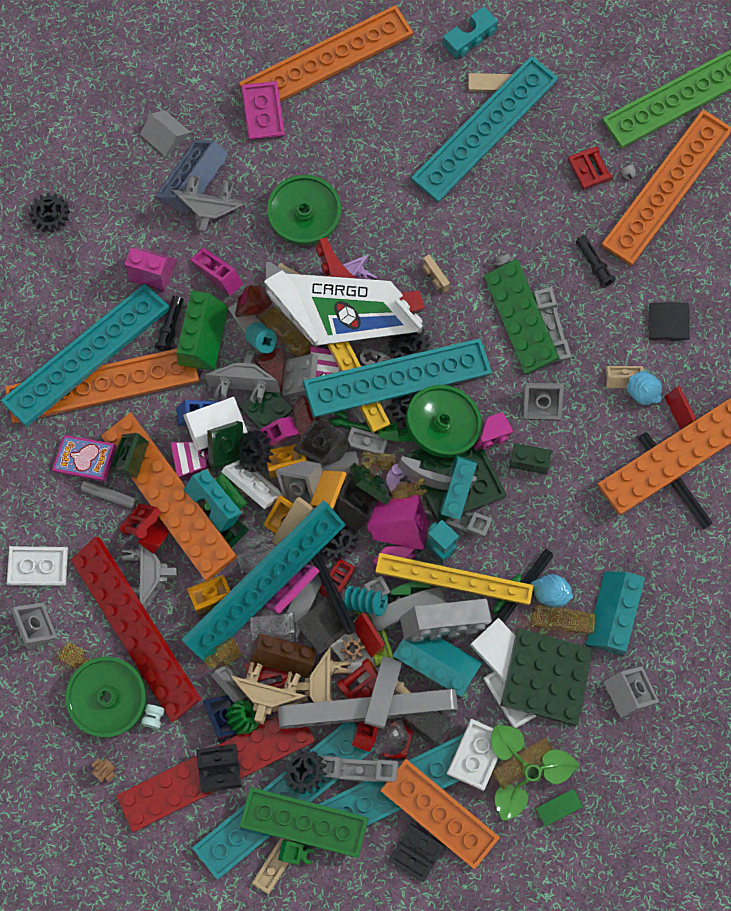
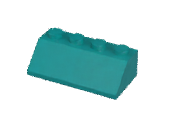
(615, 611)
(440, 662)

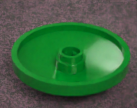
(304, 209)
(443, 421)
(105, 697)

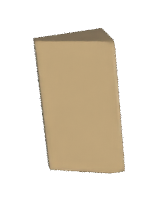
(619, 375)

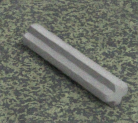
(108, 494)

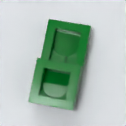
(393, 433)
(405, 589)
(559, 807)

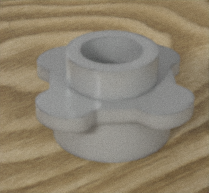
(503, 259)

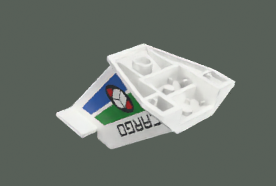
(341, 308)

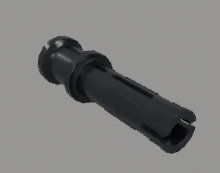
(598, 267)
(167, 331)

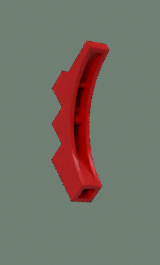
(333, 268)

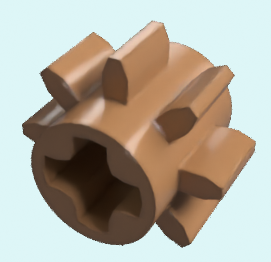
(346, 650)
(103, 770)

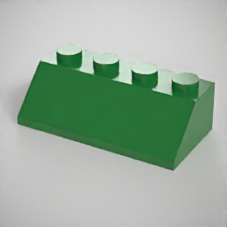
(202, 331)

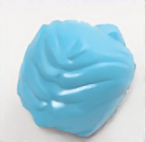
(645, 388)
(552, 590)

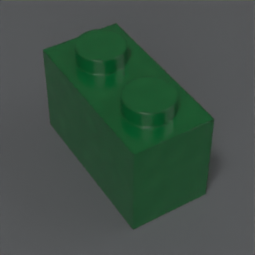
(530, 458)

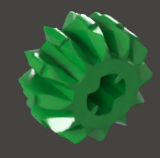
(241, 717)

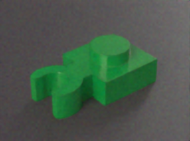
(294, 852)

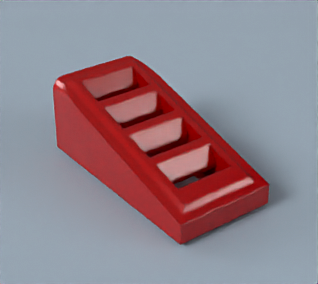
(342, 583)
(364, 736)

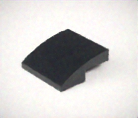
(669, 321)
(218, 768)
(417, 852)

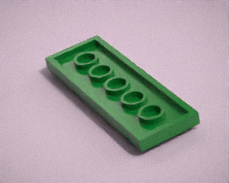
(521, 317)
(304, 822)

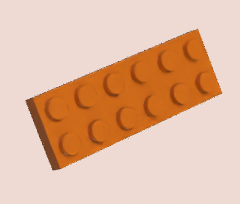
(440, 814)

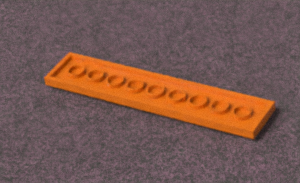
(336, 53)
(666, 188)
(124, 381)
(668, 460)
(179, 512)

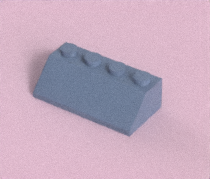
(200, 159)

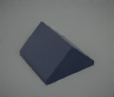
(216, 711)

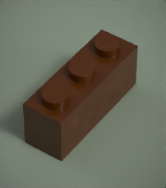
(282, 655)

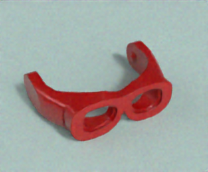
(403, 754)

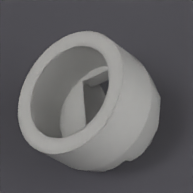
(628, 170)

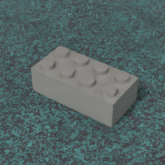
(445, 620)

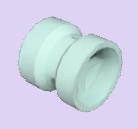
(152, 716)

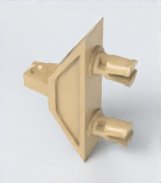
(319, 683)
(265, 697)

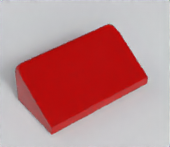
(680, 407)
(155, 536)
(368, 635)

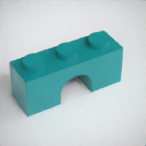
(460, 42)
(459, 486)
(223, 510)
(441, 541)

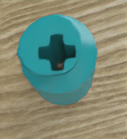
(261, 337)
(365, 601)

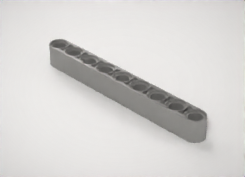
(356, 709)

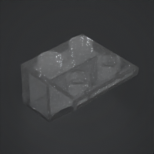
(275, 625)

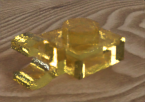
(384, 460)
(407, 489)
(226, 653)
(72, 655)

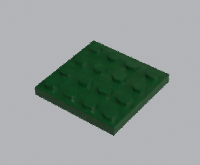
(484, 491)
(546, 677)

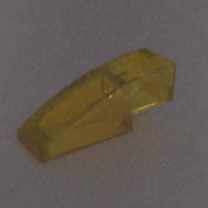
(286, 333)
(562, 619)
(512, 770)

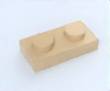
(432, 269)

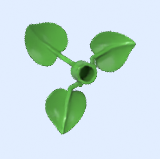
(556, 764)

